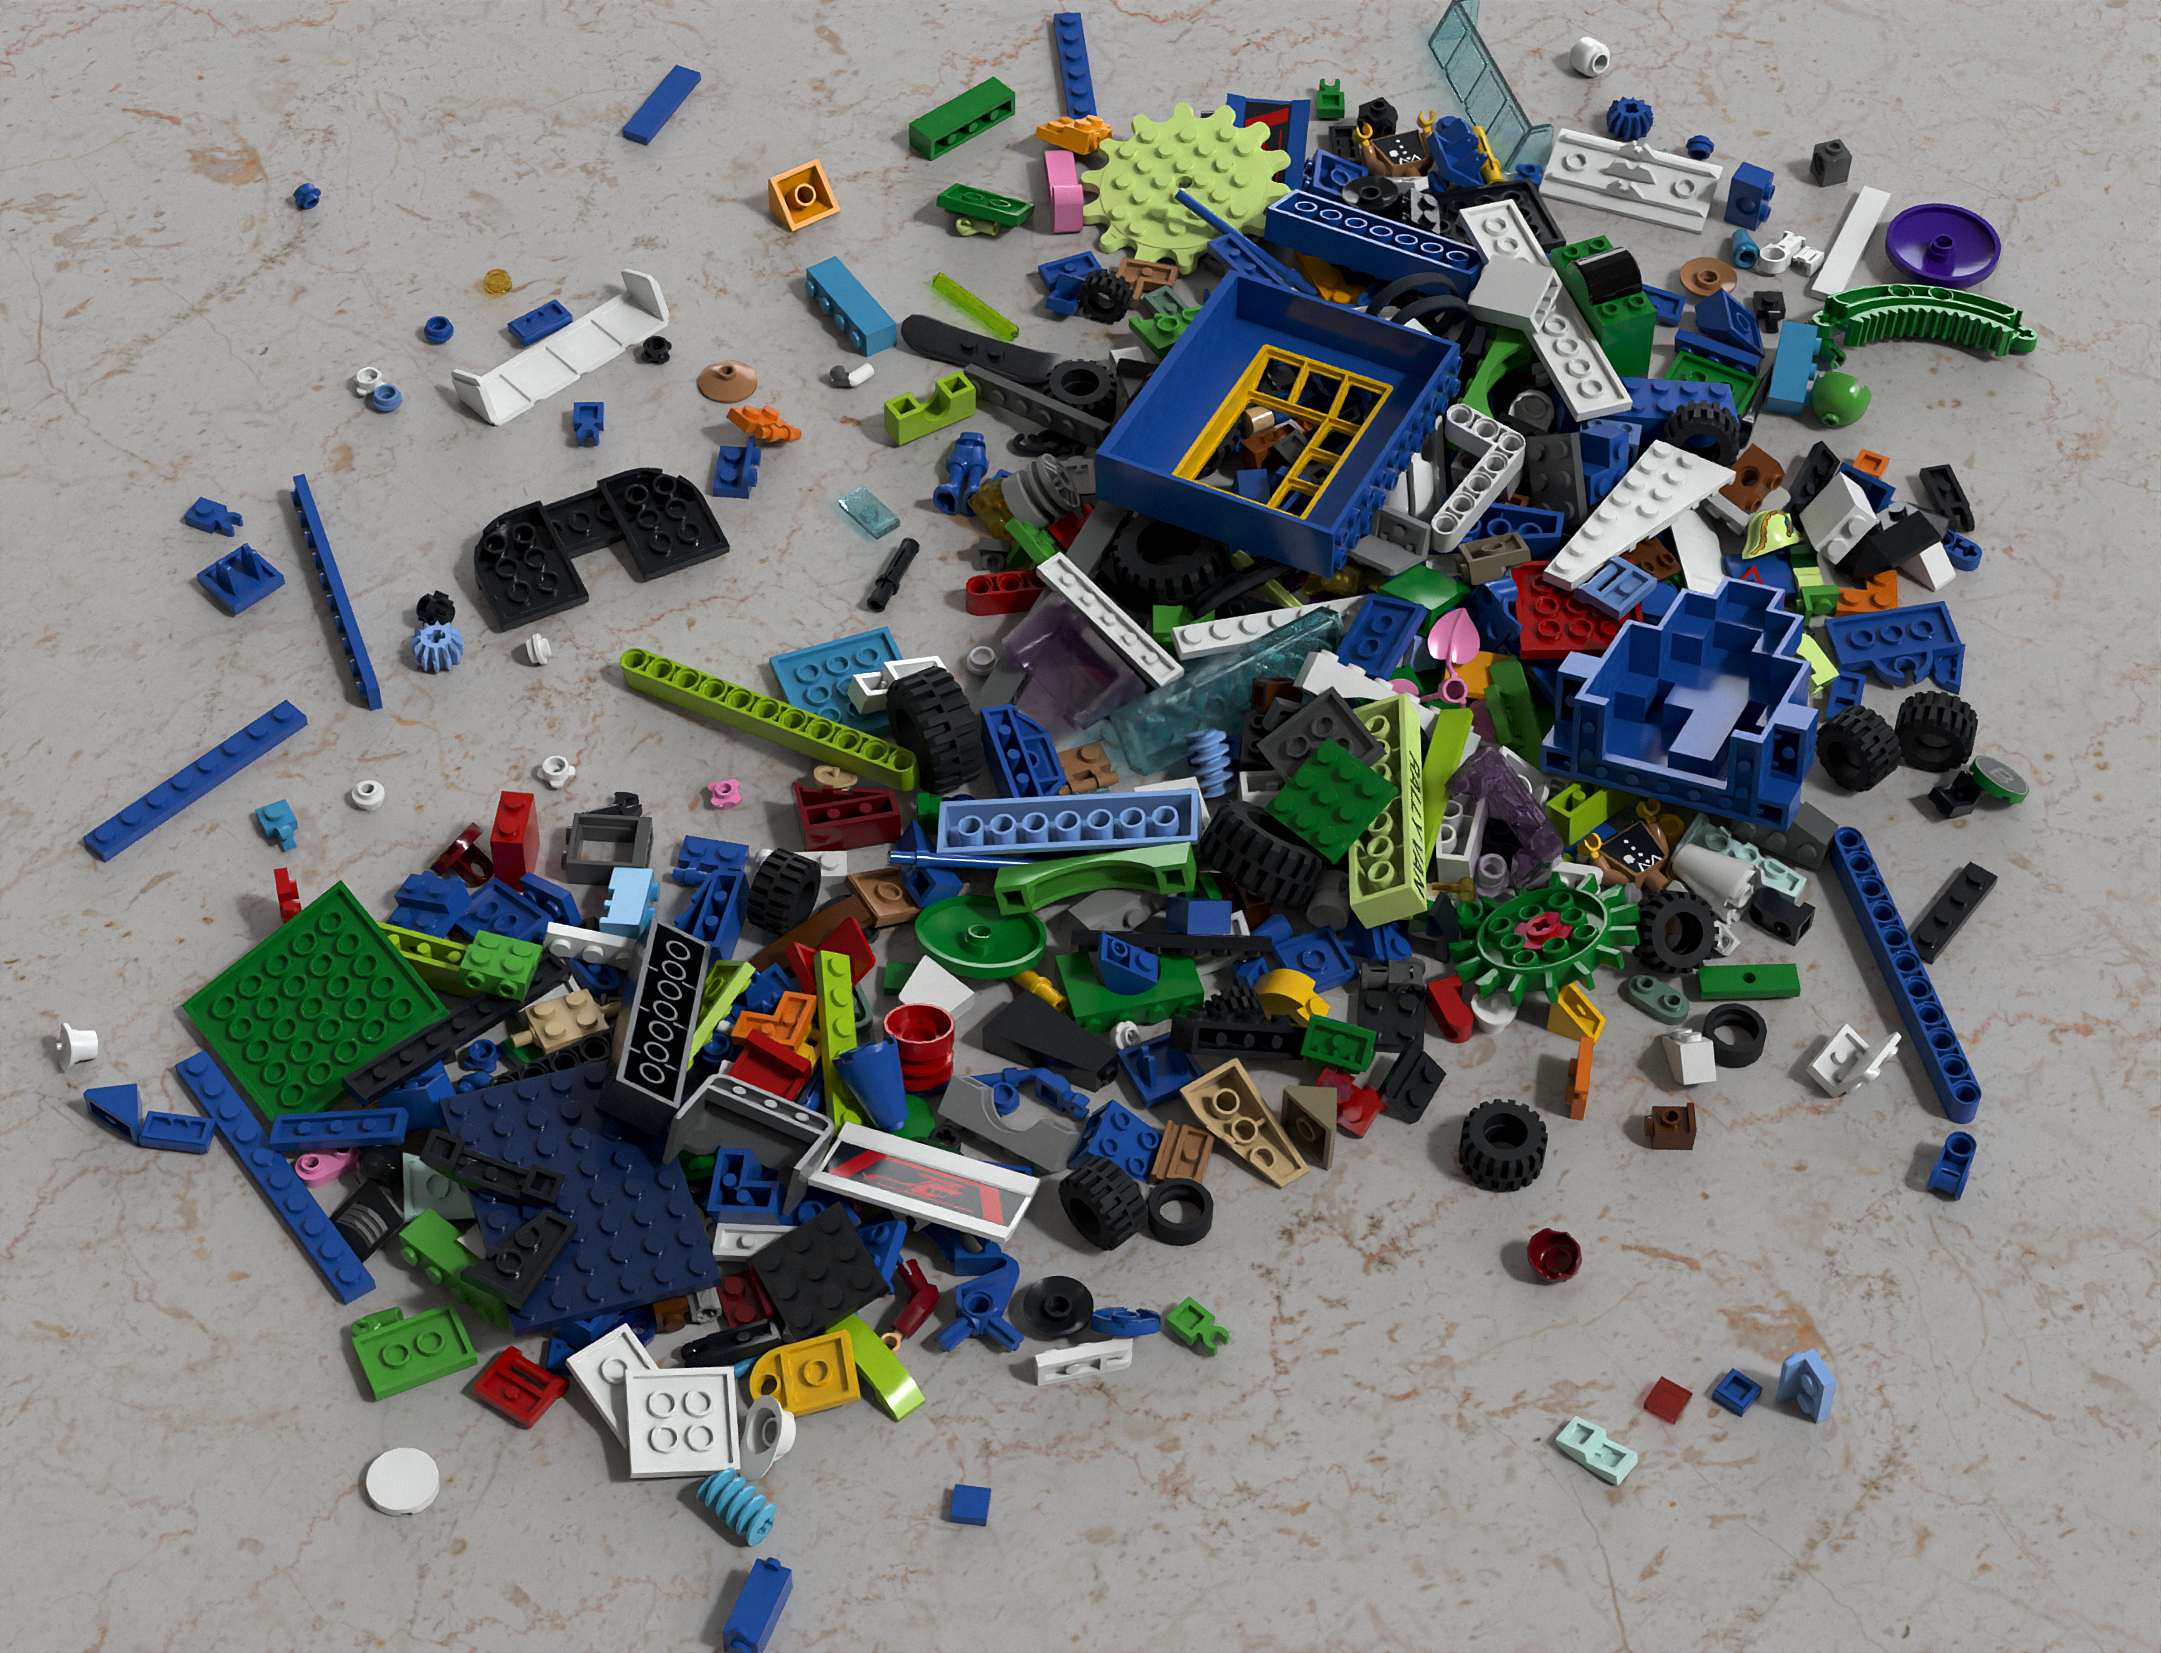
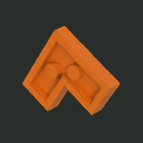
(1878, 595)
(785, 1026)

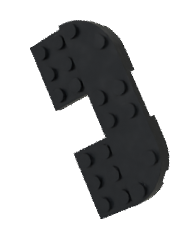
(528, 551)

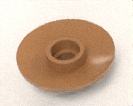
(1706, 276)
(727, 381)

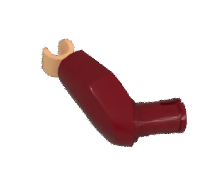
(919, 1307)

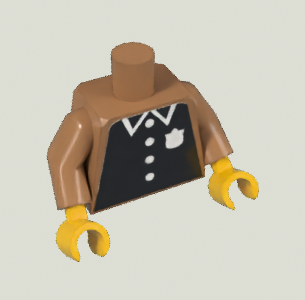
(1397, 154)
(1634, 855)

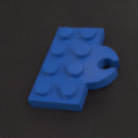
(1894, 640)

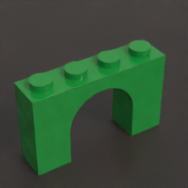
(1101, 1010)

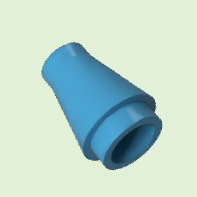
(1744, 250)

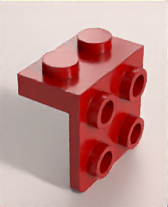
(845, 940)

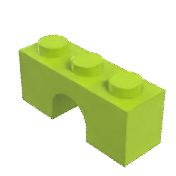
(950, 402)

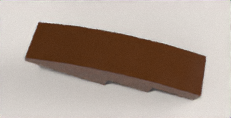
(811, 934)

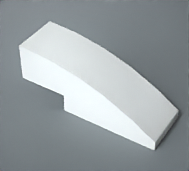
(869, 689)

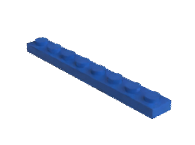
(195, 781)

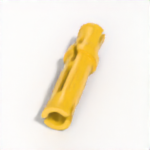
(1491, 168)

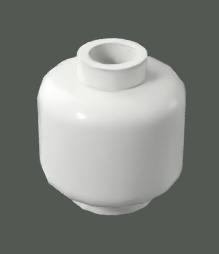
(1589, 56)

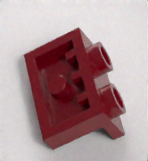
(745, 1298)

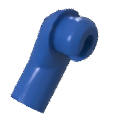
(473, 1082)

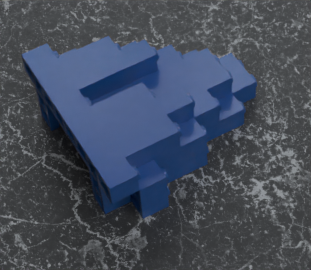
(1694, 708)

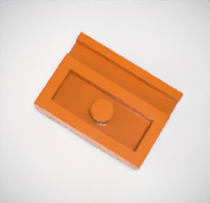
(1580, 1070)

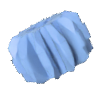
(437, 646)

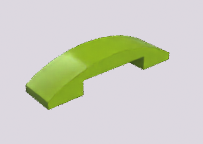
(881, 1369)

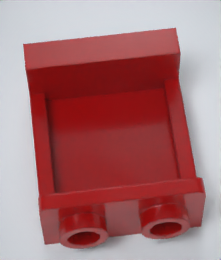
(771, 1066)

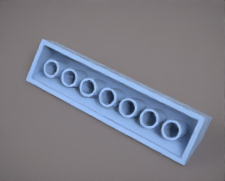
(1069, 822)

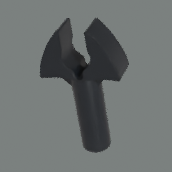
(619, 807)

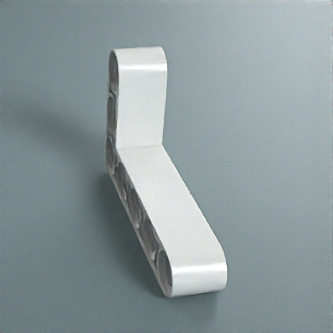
(1501, 459)

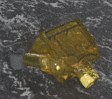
(1345, 582)

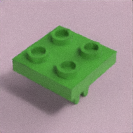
(1030, 544)

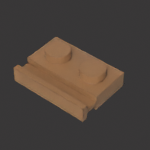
(1183, 1153)

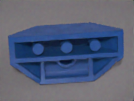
(1020, 754)

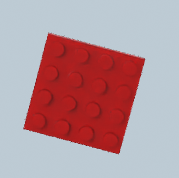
(1557, 621)

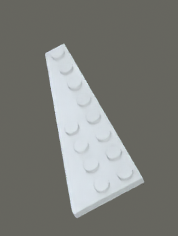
(1639, 507)

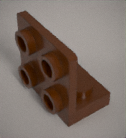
(1653, 559)

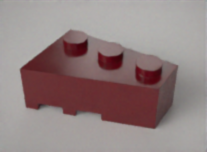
(845, 818)

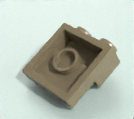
(1483, 558)

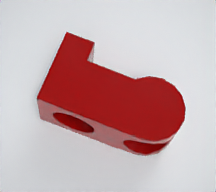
(1448, 1010)

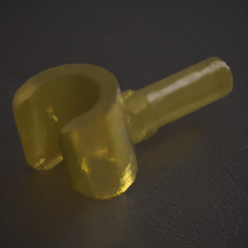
(1464, 888)

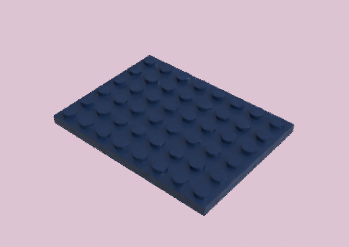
(632, 1211)

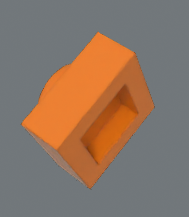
(1871, 463)

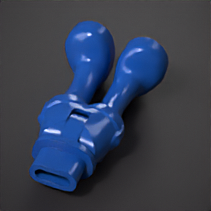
(965, 461)

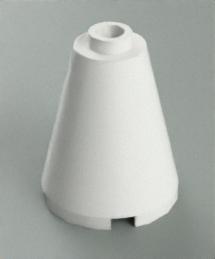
(1718, 879)

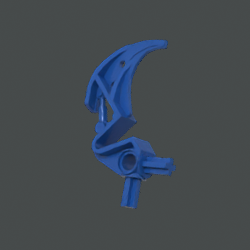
(983, 1294)

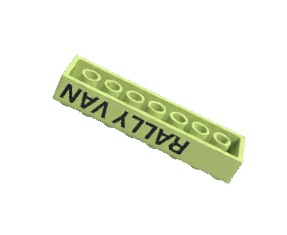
(1389, 856)

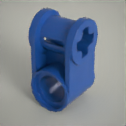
(1952, 1169)

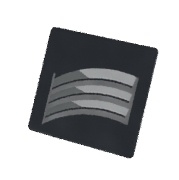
(367, 1220)

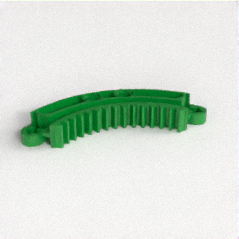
(1921, 310)

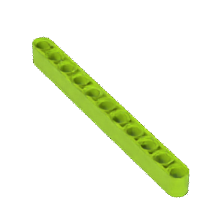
(771, 719)

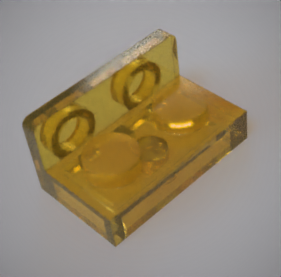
(992, 509)

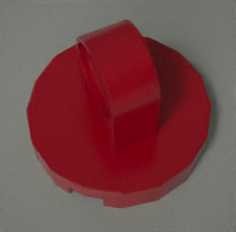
(461, 856)

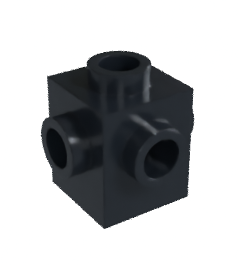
(1379, 116)

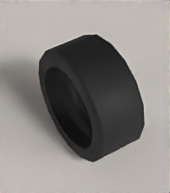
(1739, 1016)
(1178, 1233)

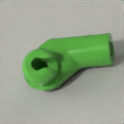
(376, 1321)

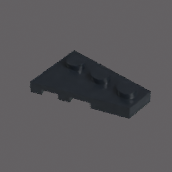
(523, 1262)

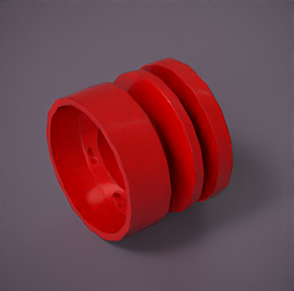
(924, 1044)

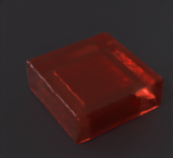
(1668, 1400)

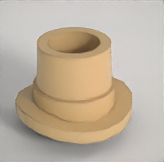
(834, 776)

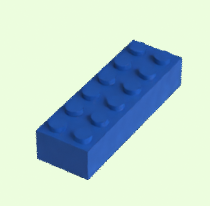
(1652, 405)

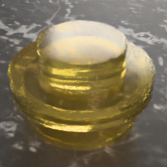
(497, 282)

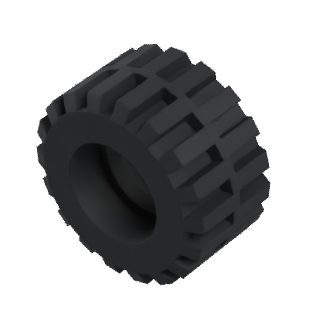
(1083, 387)
(1705, 420)
(1936, 731)
(1858, 748)
(783, 892)
(1696, 938)
(1498, 1166)
(1103, 1203)

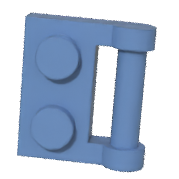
(1622, 593)

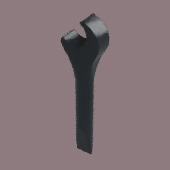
(1750, 418)

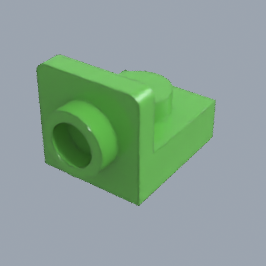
(1816, 601)

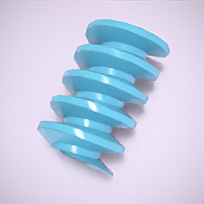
(737, 1505)

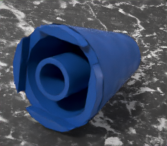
(876, 1081)

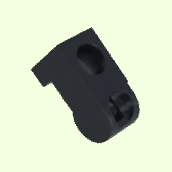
(1780, 915)

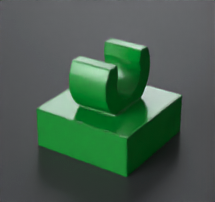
(1205, 888)

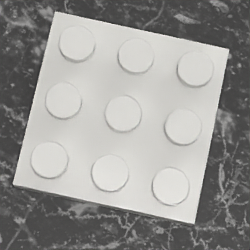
(681, 1421)

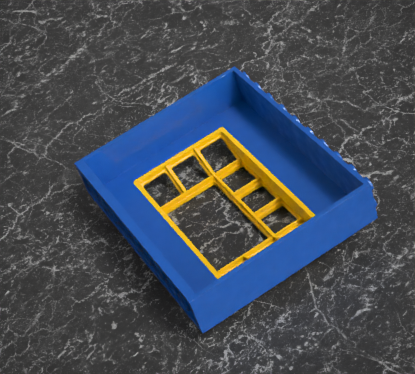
(1214, 374)

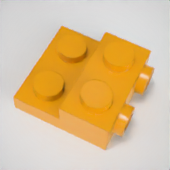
(1075, 135)

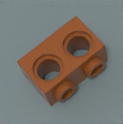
(1258, 449)

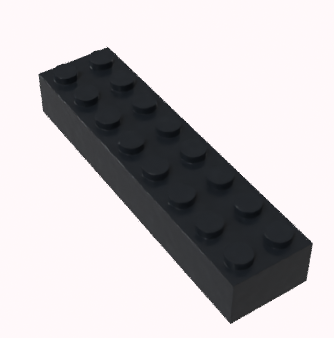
(655, 1027)

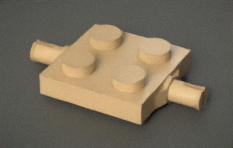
(564, 1021)

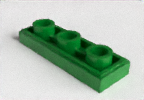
(1748, 981)

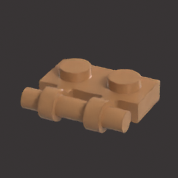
(1086, 762)

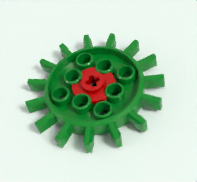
(1545, 939)

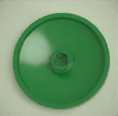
(977, 942)

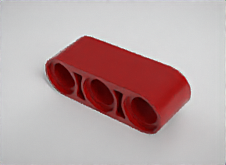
(1003, 592)

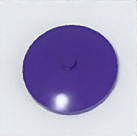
(1942, 246)

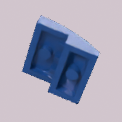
(1772, 568)

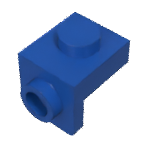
(1064, 297)

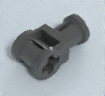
(1395, 976)

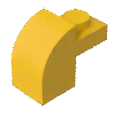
(1291, 994)

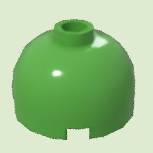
(1839, 399)

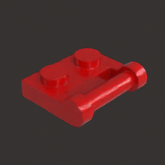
(515, 1395)

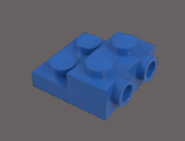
(1329, 175)
(430, 904)

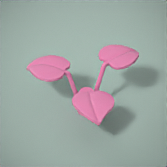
(1457, 641)

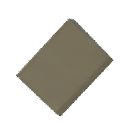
(1311, 1120)

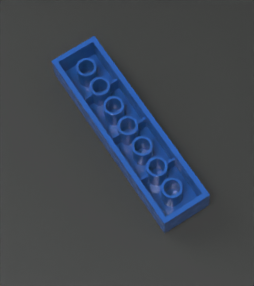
(1370, 243)

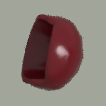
(1554, 1255)

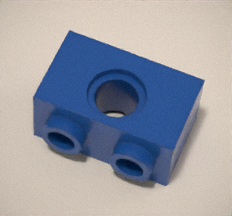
(1749, 196)

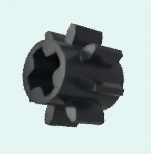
(434, 608)

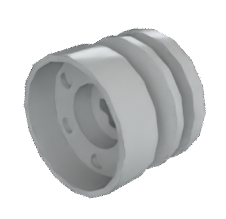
(1040, 492)

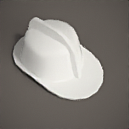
(766, 1437)

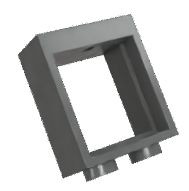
(609, 829)

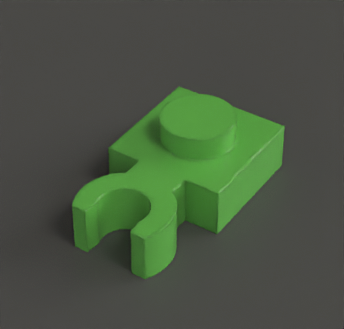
(1195, 1323)

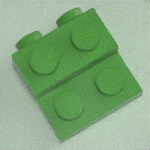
(499, 965)

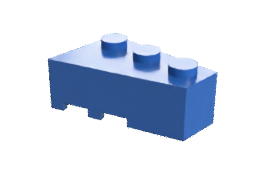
(717, 913)

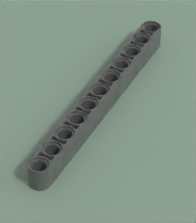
(1088, 554)

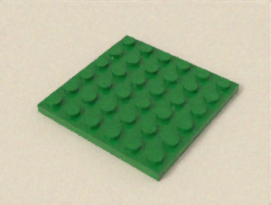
(313, 1006)

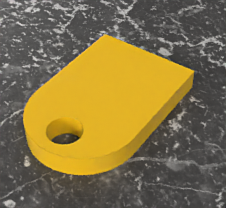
(810, 1374)

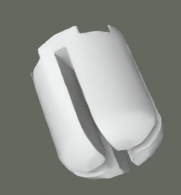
(1414, 491)

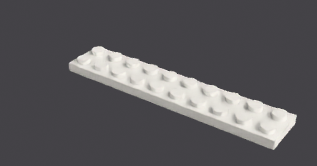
(1564, 340)

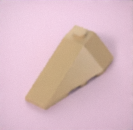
(1240, 1117)

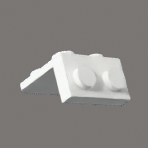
(1736, 518)
(1850, 1061)

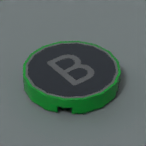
(1998, 779)

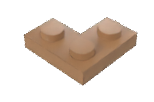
(1146, 276)

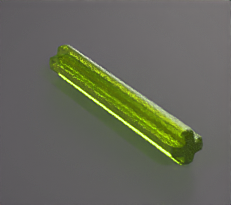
(975, 306)

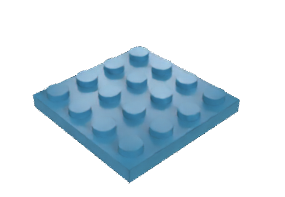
(821, 674)

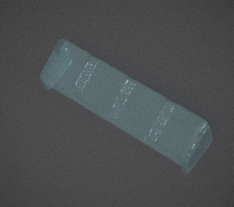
(1485, 91)

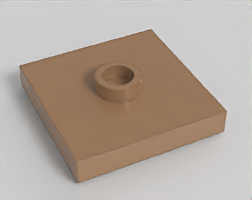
(883, 896)

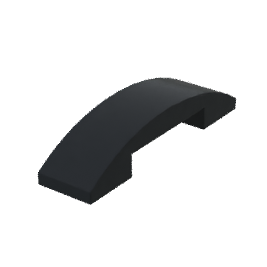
(490, 1175)

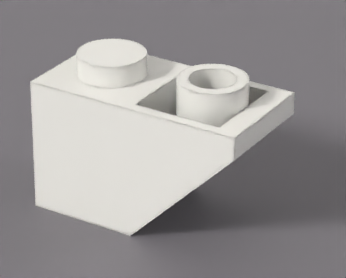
(1690, 1056)

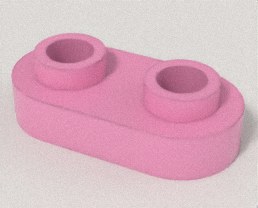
(330, 1165)

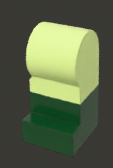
(1804, 565)

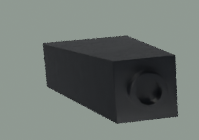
(1042, 1036)

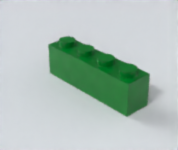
(962, 118)

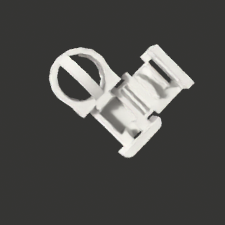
(1787, 249)

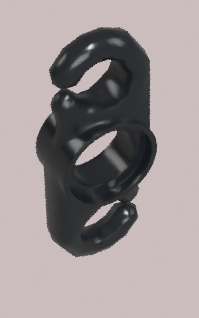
(1037, 448)

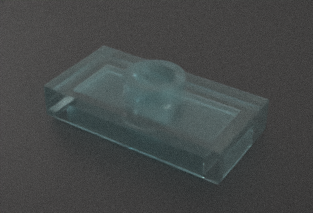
(869, 512)

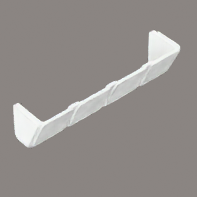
(567, 353)
(1698, 550)

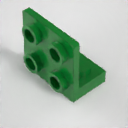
(1339, 1044)

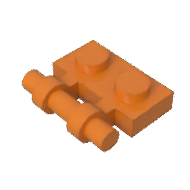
(763, 423)

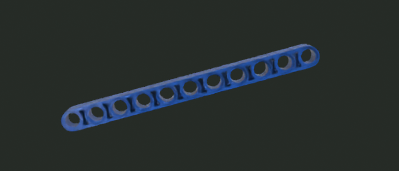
(1905, 976)

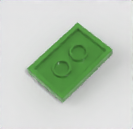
(414, 1351)

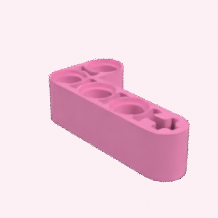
(1063, 191)

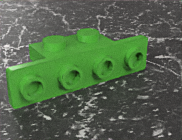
(1513, 711)

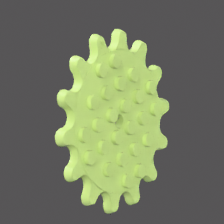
(1144, 175)

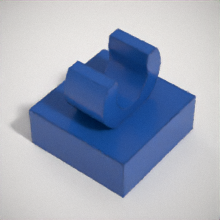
(1249, 971)

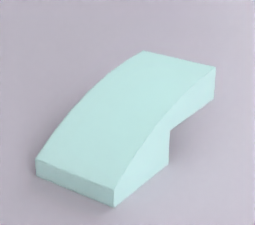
(1592, 1449)

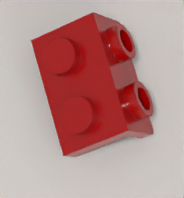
(1360, 1109)

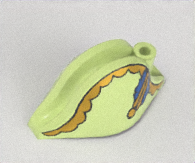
(1768, 532)

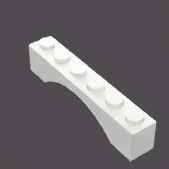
(1323, 671)

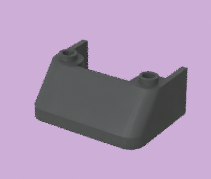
(744, 1116)

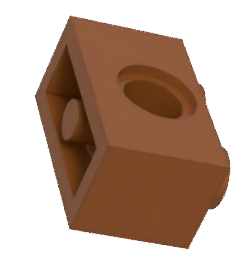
(1753, 465)

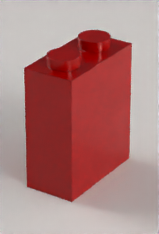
(515, 838)

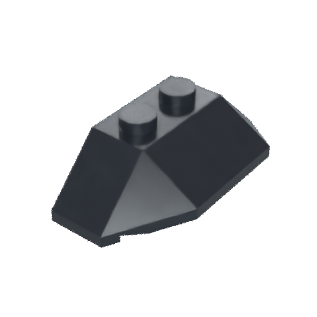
(1896, 537)

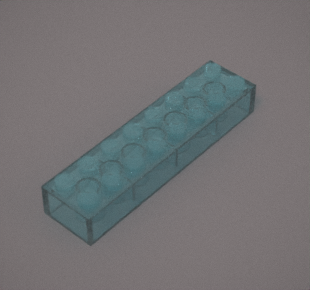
(1219, 692)

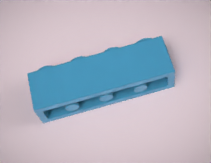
(851, 306)

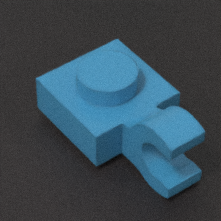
(278, 821)

